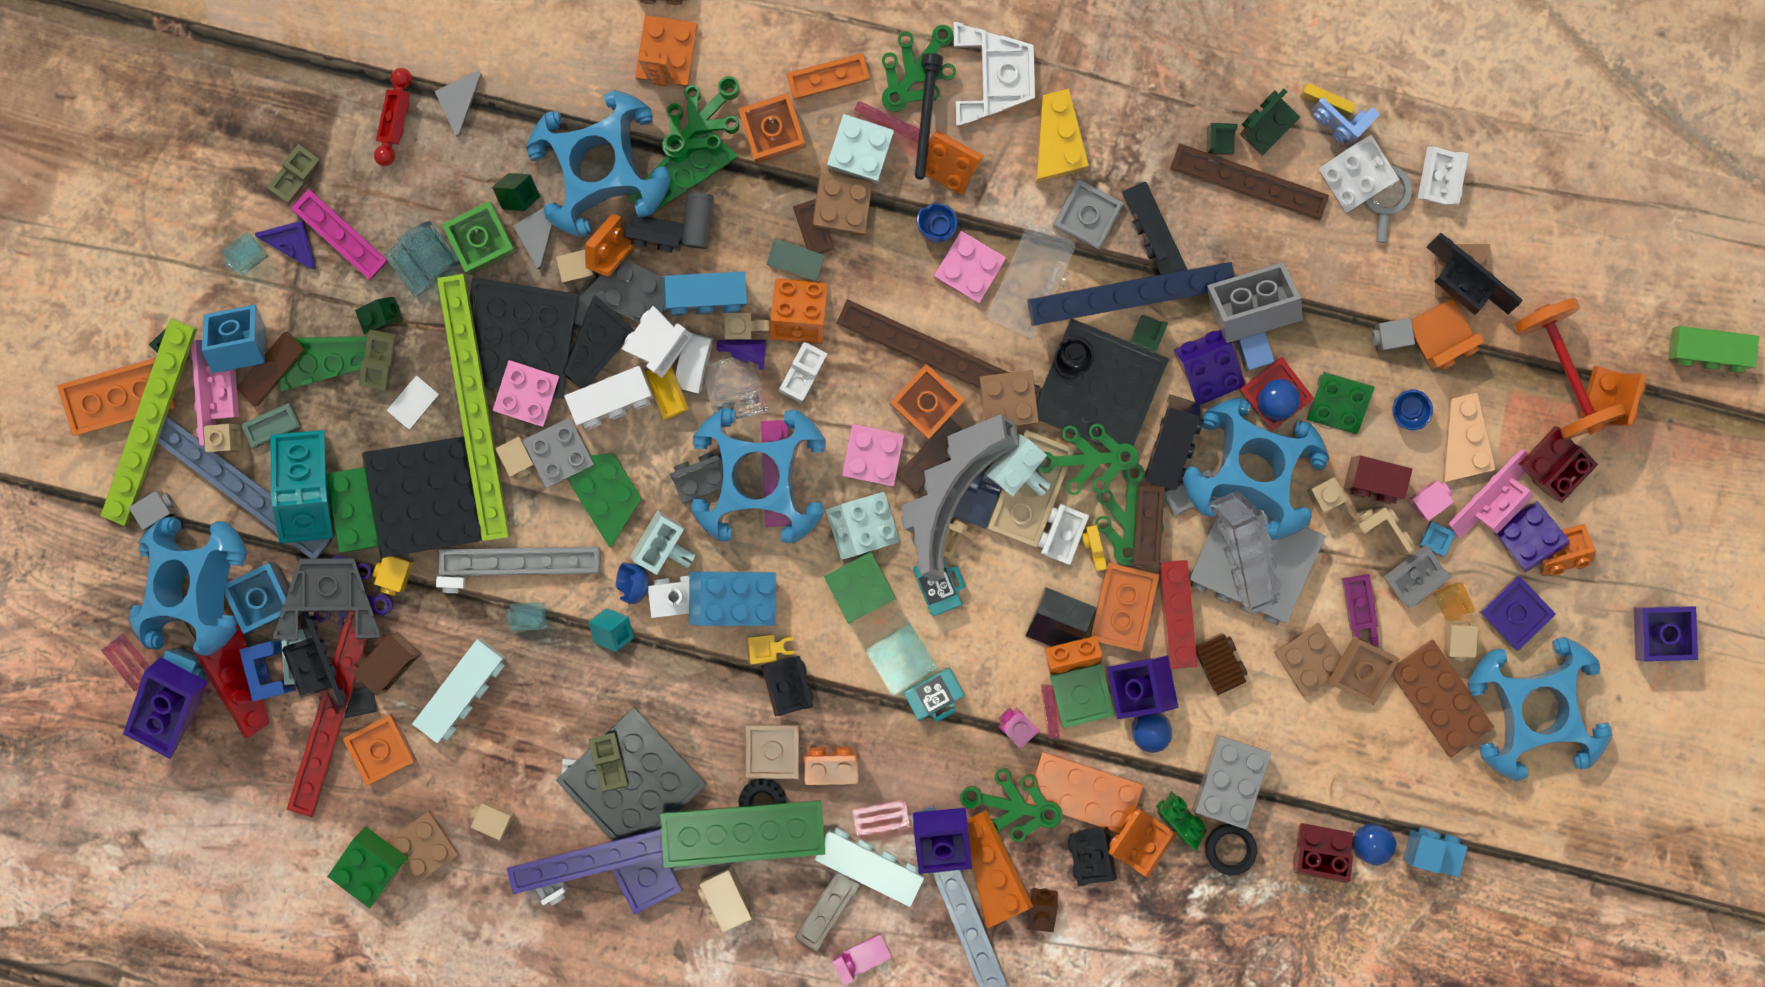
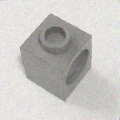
(1393, 334)
(153, 508)

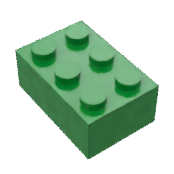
(352, 510)

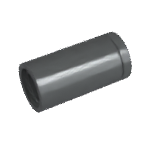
(697, 220)

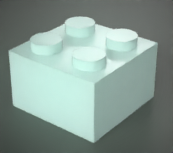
(860, 149)

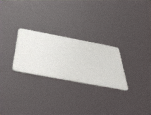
(412, 402)

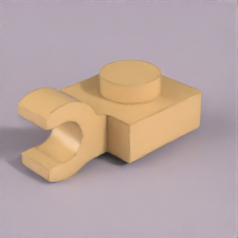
(740, 326)

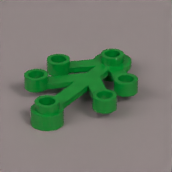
(913, 72)
(700, 121)
(1092, 459)
(1126, 518)
(1016, 806)

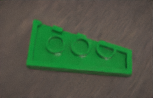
(691, 169)

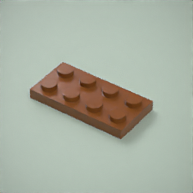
(1441, 698)

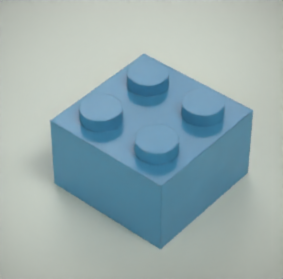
(233, 338)
(257, 597)

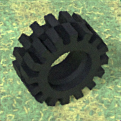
(758, 786)

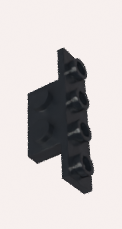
(1153, 228)
(1468, 280)
(310, 665)

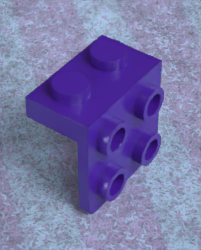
(1210, 367)

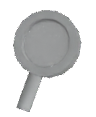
(1390, 202)

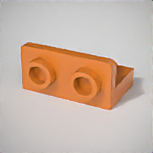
(607, 247)
(1577, 554)
(1073, 655)

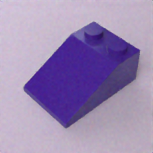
(164, 706)

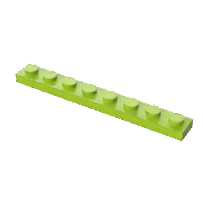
(149, 421)

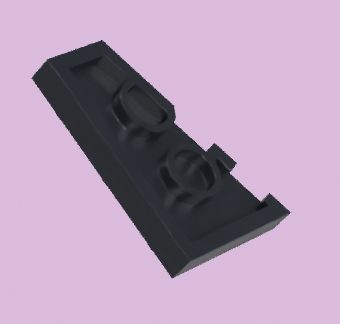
(596, 343)

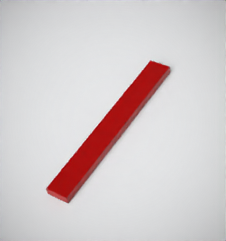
(327, 724)

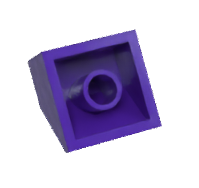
(942, 840)

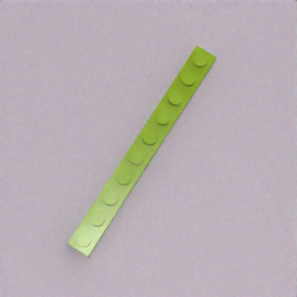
(473, 407)

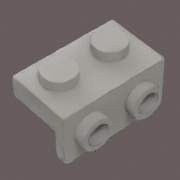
(1417, 577)

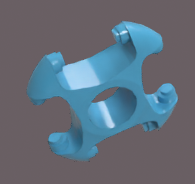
(622, 180)
(1278, 450)
(784, 455)
(205, 598)
(1568, 722)

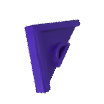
(291, 240)
(745, 350)

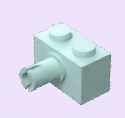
(1019, 467)
(660, 543)

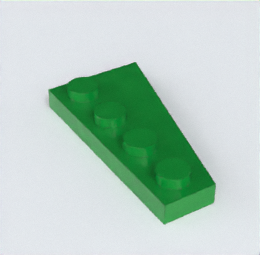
(325, 359)

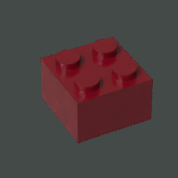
(1377, 478)

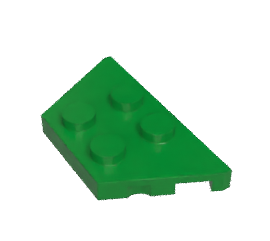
(606, 495)

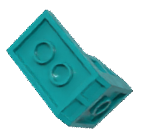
(300, 486)

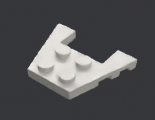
(1005, 73)

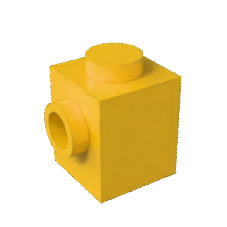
(392, 574)

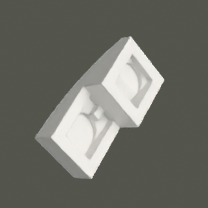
(693, 362)
(802, 372)

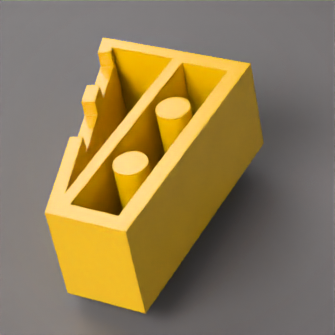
(1060, 139)

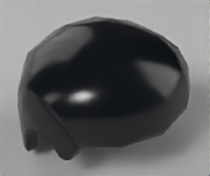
(1073, 356)

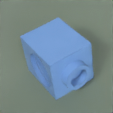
(1255, 351)

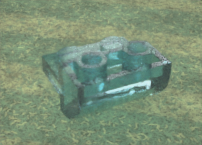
(421, 258)

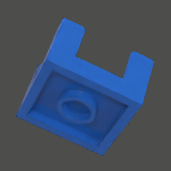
(258, 671)

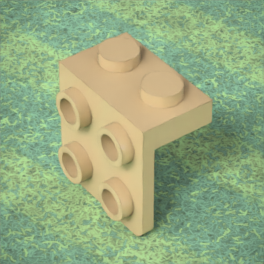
(1368, 519)

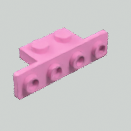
(214, 392)
(1496, 501)

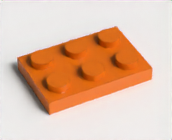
(1124, 606)

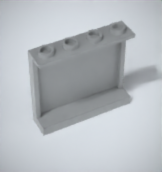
(1293, 559)

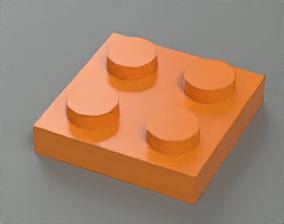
(378, 749)

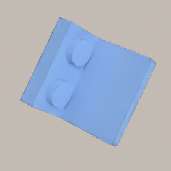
(1343, 130)

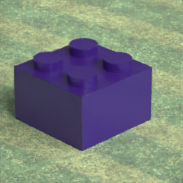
(1665, 633)
(1142, 687)

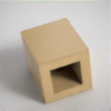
(573, 267)
(515, 458)
(1326, 495)
(1461, 639)
(491, 819)

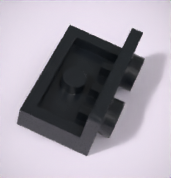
(656, 232)
(787, 685)
(1092, 856)

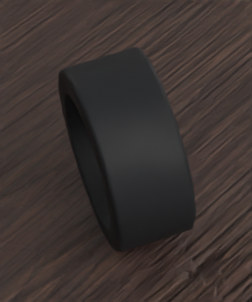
(1242, 866)

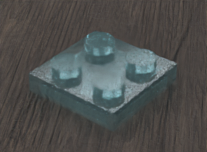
(901, 659)

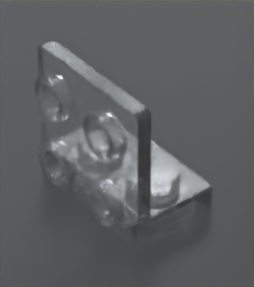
(735, 386)

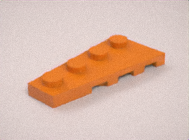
(995, 875)

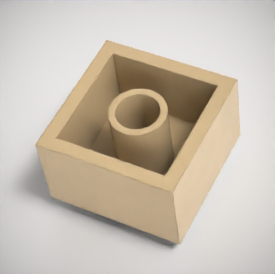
(726, 899)

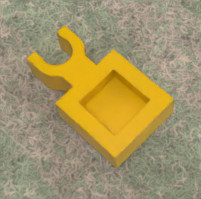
(1092, 540)
(764, 648)

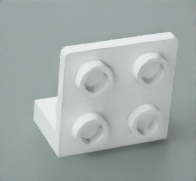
(1358, 173)

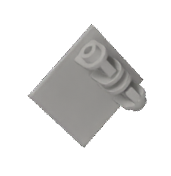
(557, 452)

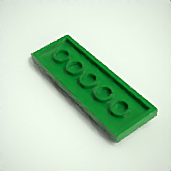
(742, 833)

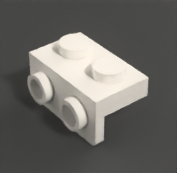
(1443, 176)
(1063, 533)

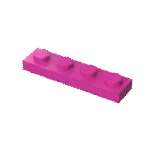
(339, 234)
(771, 432)

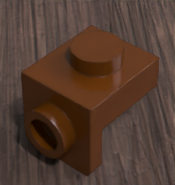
(1044, 910)

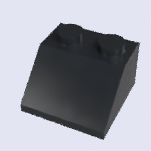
(1059, 619)

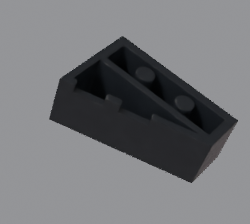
(1174, 442)

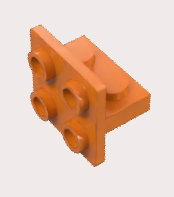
(951, 162)

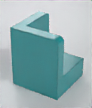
(611, 630)

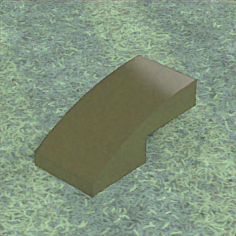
(294, 174)
(377, 360)
(608, 762)

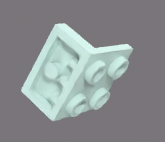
(862, 525)

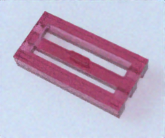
(118, 665)
(1050, 711)
(858, 821)

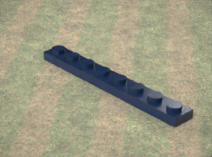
(1126, 294)

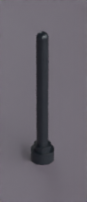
(931, 65)

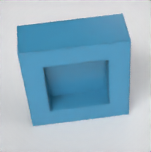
(1437, 538)

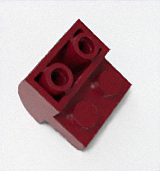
(1558, 465)
(1323, 853)

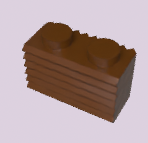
(1220, 663)

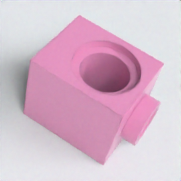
(1431, 500)

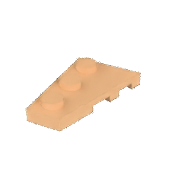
(1467, 440)

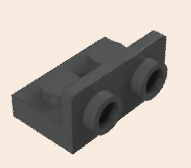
(698, 479)

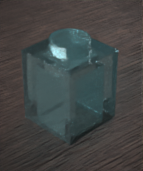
(244, 254)
(526, 616)

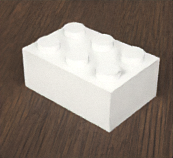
(610, 398)

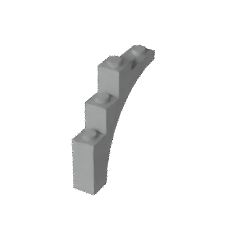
(946, 483)

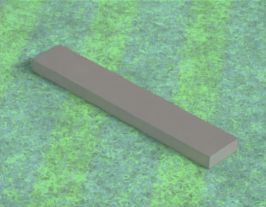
(519, 561)

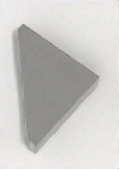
(457, 99)
(535, 235)

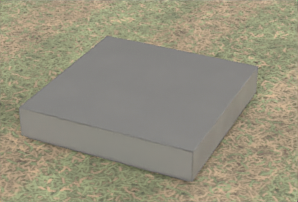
(1088, 214)

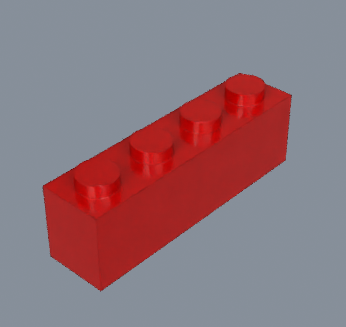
(1177, 614)

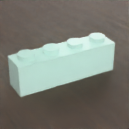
(459, 690)
(870, 867)

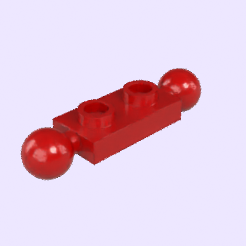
(393, 117)

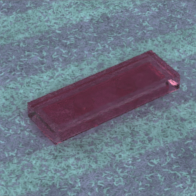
(888, 121)

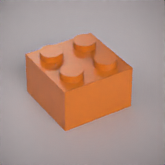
(772, 128)
(927, 401)

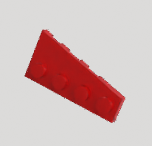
(230, 681)

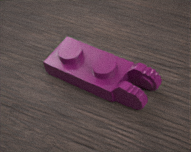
(1361, 606)

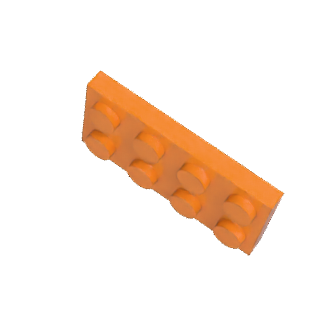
(105, 397)
(1086, 792)

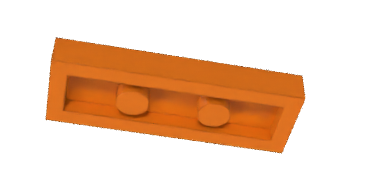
(828, 76)

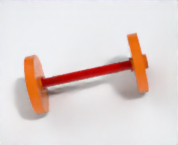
(1547, 317)

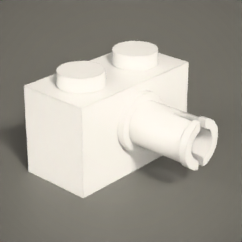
(668, 597)

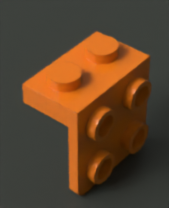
(1444, 335)
(1141, 842)

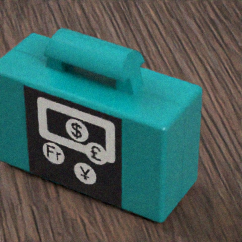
(942, 594)
(934, 695)

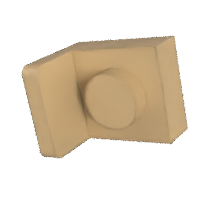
(223, 438)

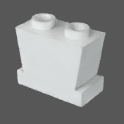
(656, 341)

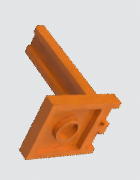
(666, 51)

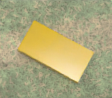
(1315, 93)
(667, 393)

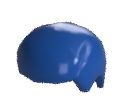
(937, 222)
(1278, 400)
(1412, 409)
(633, 582)
(1152, 732)
(1374, 844)

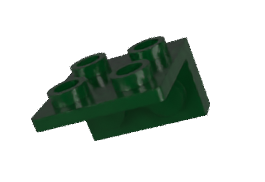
(1267, 127)

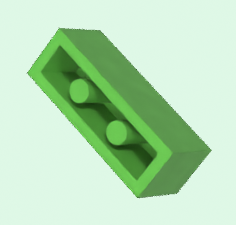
(1713, 349)

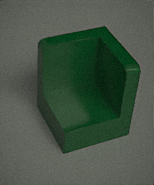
(1221, 138)
(516, 191)
(1148, 333)

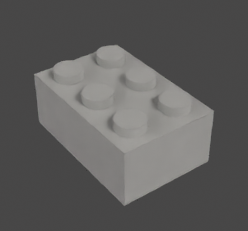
(1255, 302)
(1231, 781)

